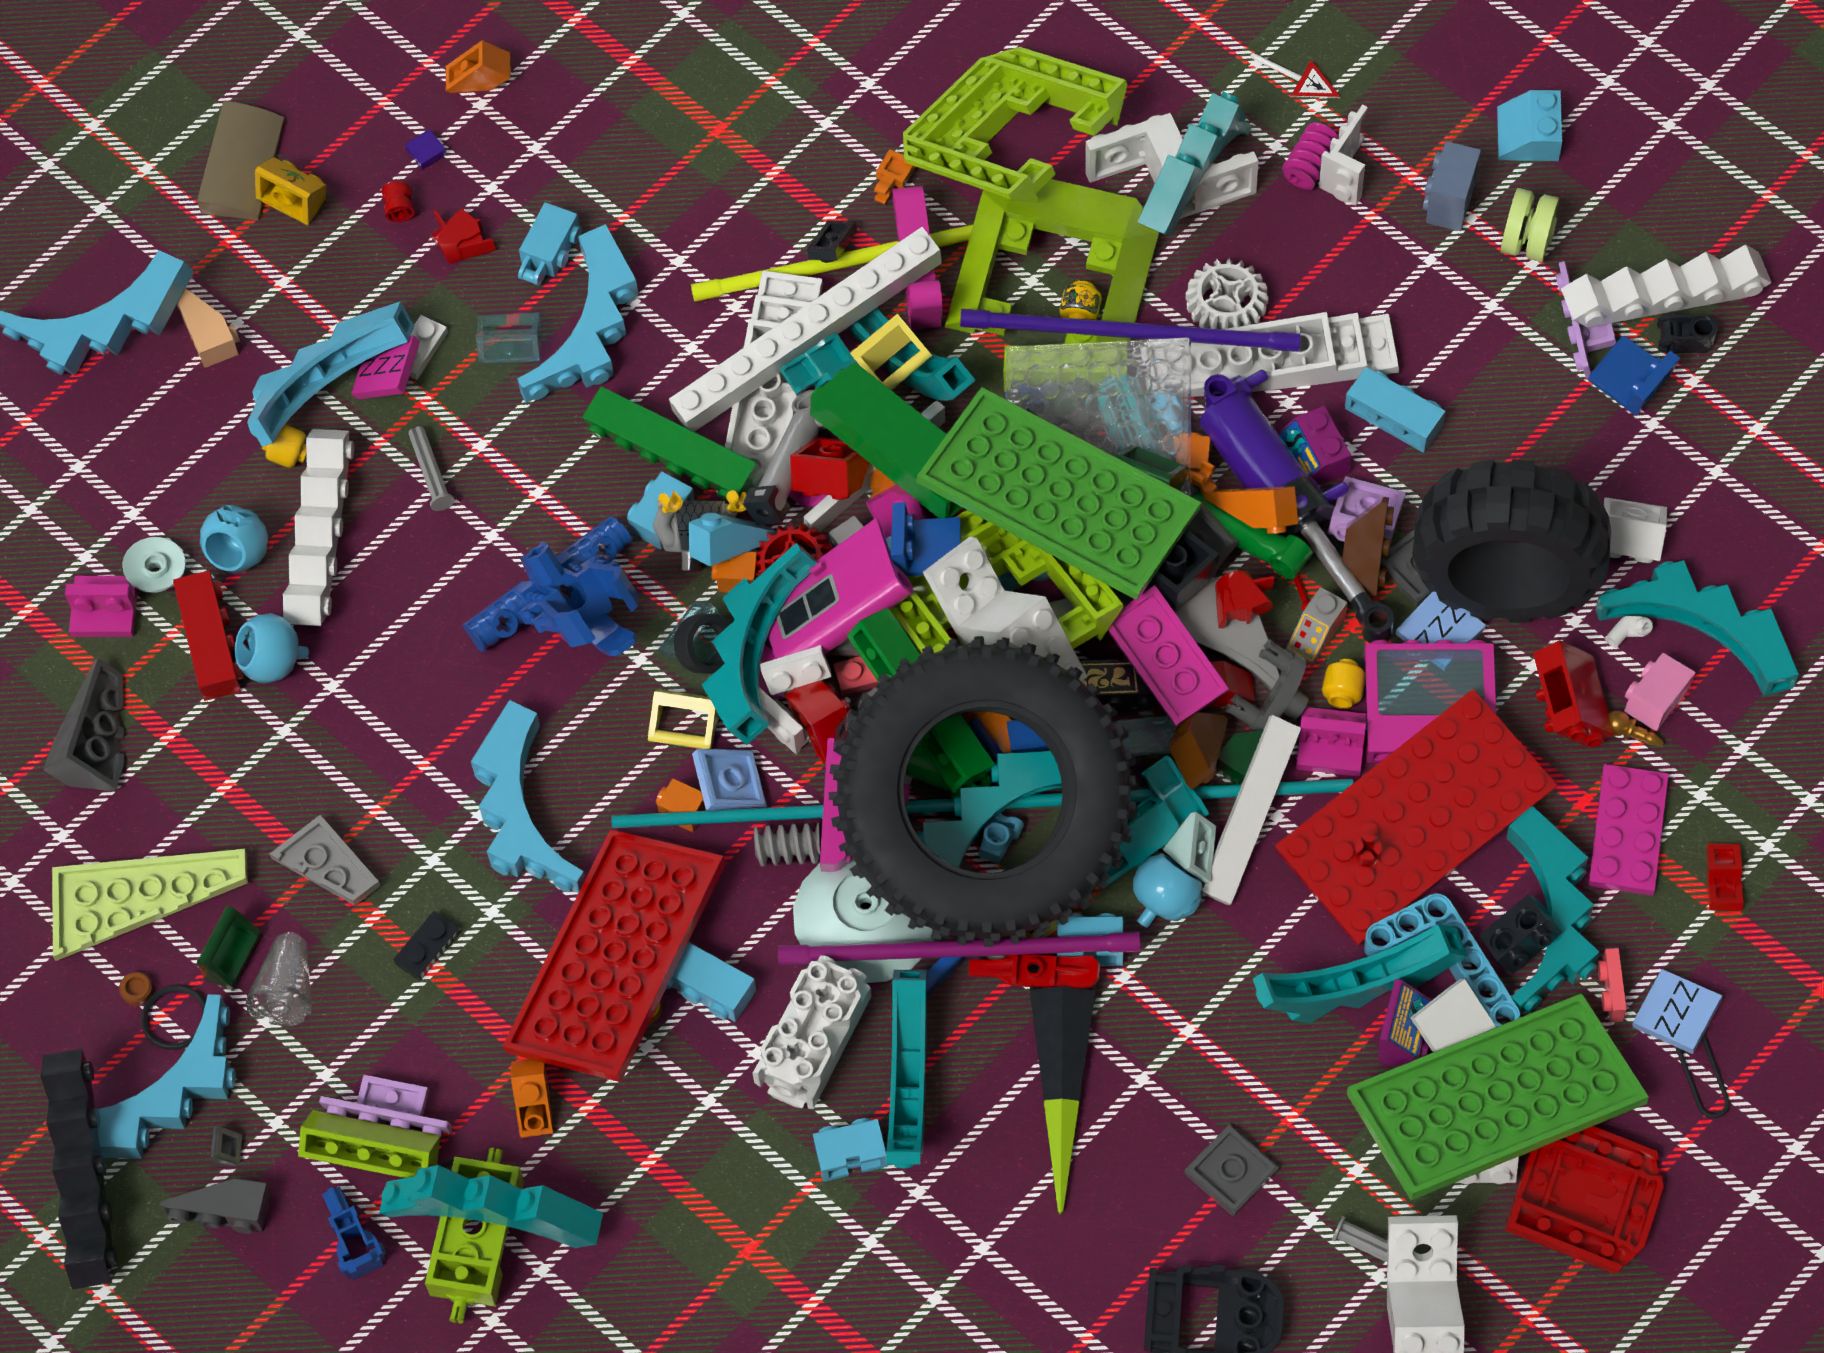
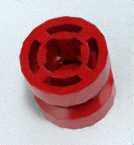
(397, 200)

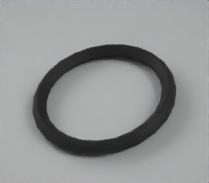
(144, 1015)

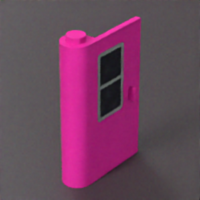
(838, 593)

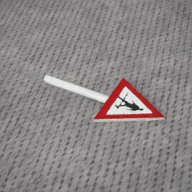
(1310, 84)

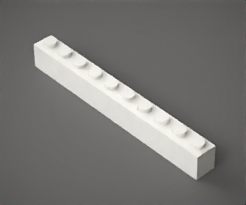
(801, 331)

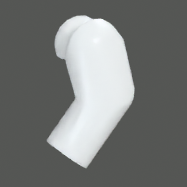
(1629, 627)

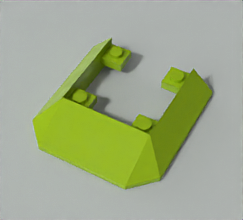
(960, 123)
(1106, 219)
(1092, 599)

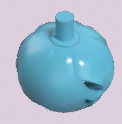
(233, 539)
(271, 648)
(1165, 890)

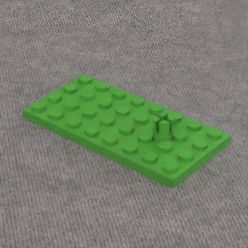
(1059, 493)
(1496, 1096)

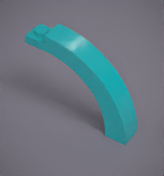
(936, 378)

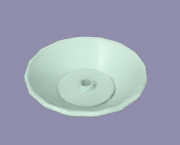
(831, 914)

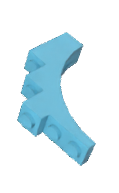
(141, 306)
(600, 323)
(315, 366)
(518, 843)
(168, 1102)

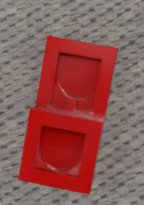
(1724, 877)

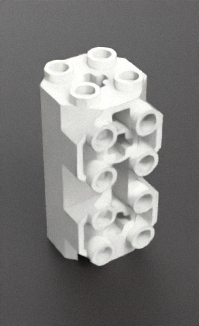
(812, 1032)

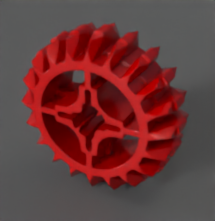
(785, 540)

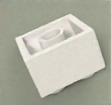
(1636, 529)

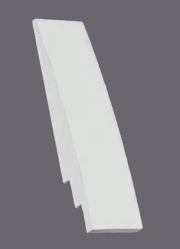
(1328, 353)
(764, 415)

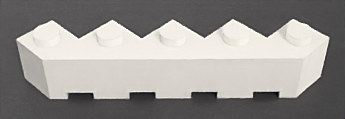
(1666, 287)
(318, 527)

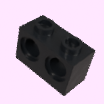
(1520, 933)

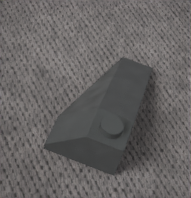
(89, 739)

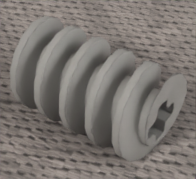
(787, 845)

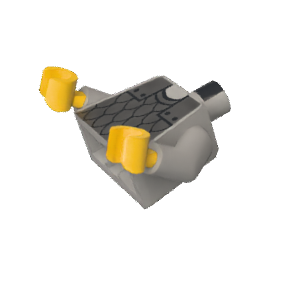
(674, 517)

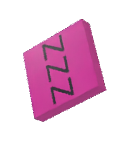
(386, 372)

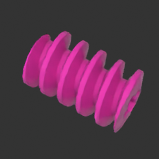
(1304, 161)

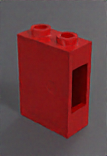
(1572, 695)

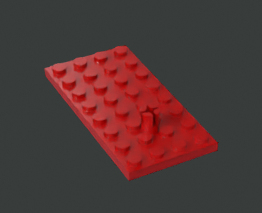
(1415, 816)
(614, 955)

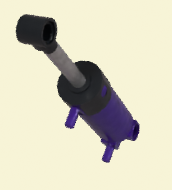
(1264, 460)

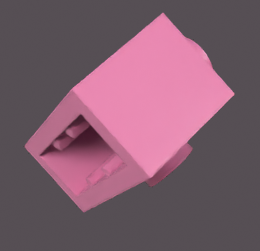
(1659, 691)

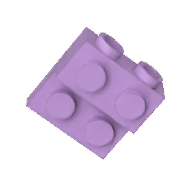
(1358, 499)

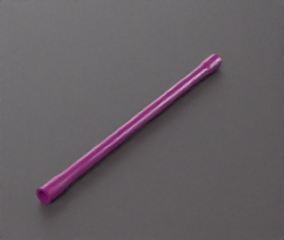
(937, 949)

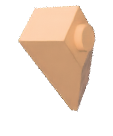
(208, 330)

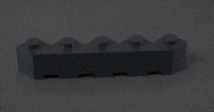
(79, 1169)

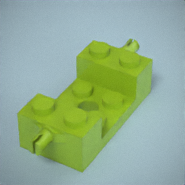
(468, 1265)

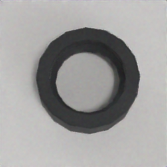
(684, 642)

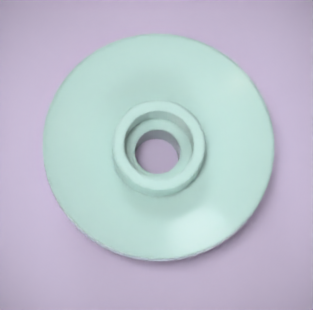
(150, 554)

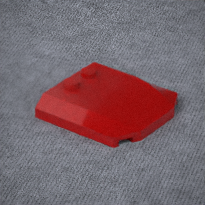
(1588, 1198)

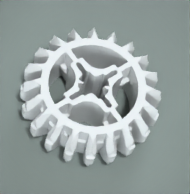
(1229, 287)

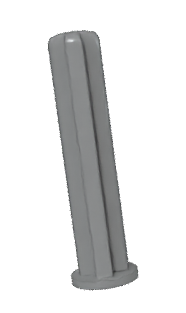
(440, 498)
(1361, 1239)

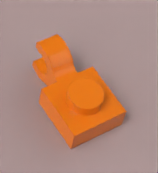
(891, 172)
(1203, 477)

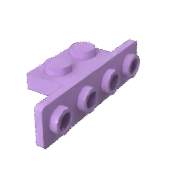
(1587, 338)
(389, 1102)

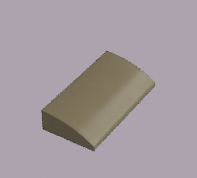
(240, 144)

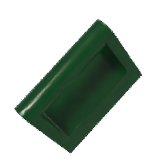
(1159, 467)
(229, 949)

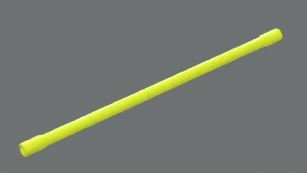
(718, 287)

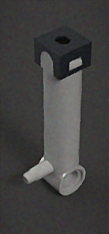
(768, 501)

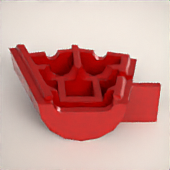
(461, 237)
(1241, 597)

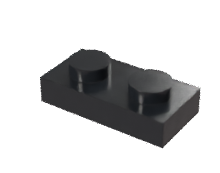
(831, 240)
(426, 945)

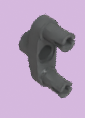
(1283, 697)

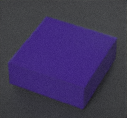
(425, 149)

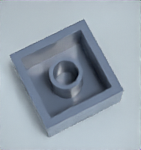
(1451, 185)

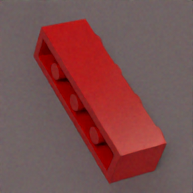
(207, 636)

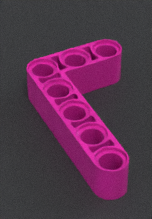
(924, 294)

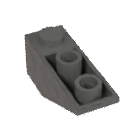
(228, 1203)

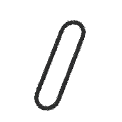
(1718, 1077)

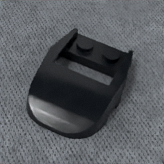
(1246, 1313)

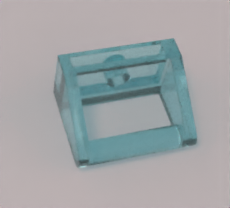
(508, 345)

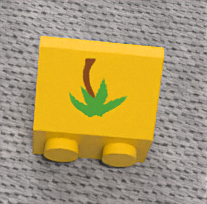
(289, 189)

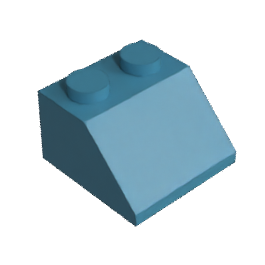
(1530, 127)

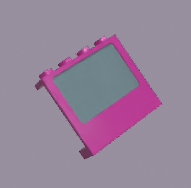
(1417, 683)

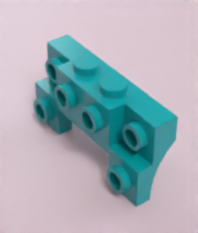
(817, 364)
(1158, 815)

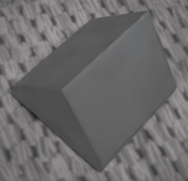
(225, 1148)

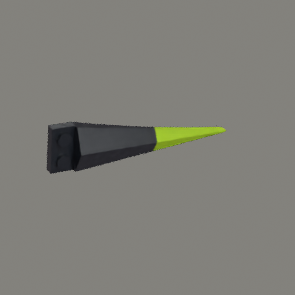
(1062, 1035)

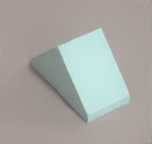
(1194, 846)

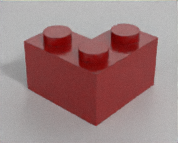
(818, 712)

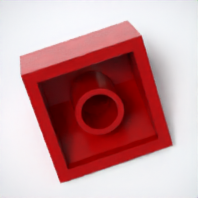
(827, 469)

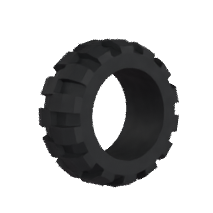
(1477, 508)

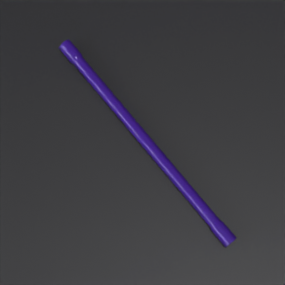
(985, 319)

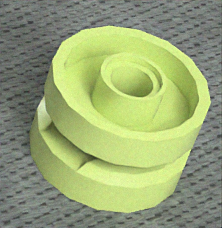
(1526, 224)

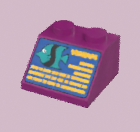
(1317, 445)
(1399, 1037)

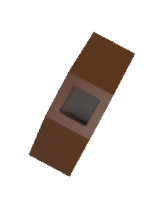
(1366, 545)
(1197, 746)

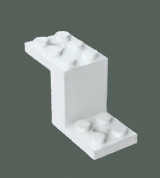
(1150, 145)
(993, 612)
(1423, 1287)

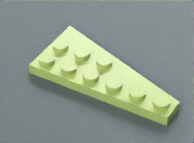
(119, 896)

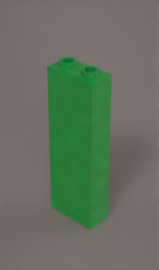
(881, 431)

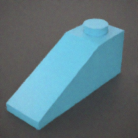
(721, 537)

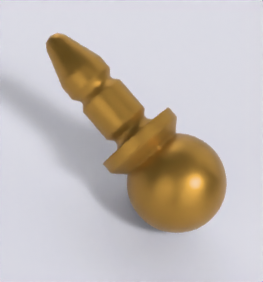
(1624, 726)

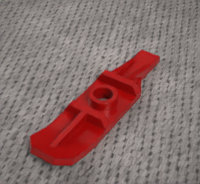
(1053, 972)

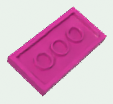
(1166, 656)
(1628, 830)

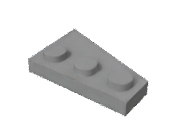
(327, 861)

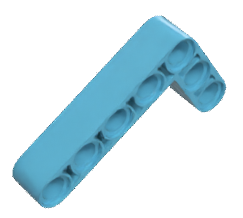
(1418, 916)

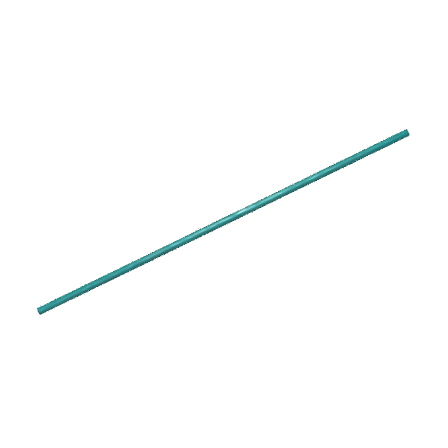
(938, 805)

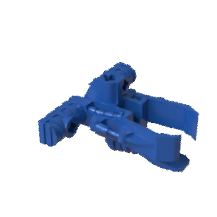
(566, 594)

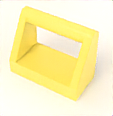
(884, 345)
(685, 701)

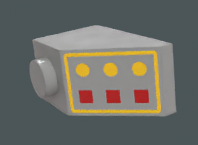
(1317, 625)

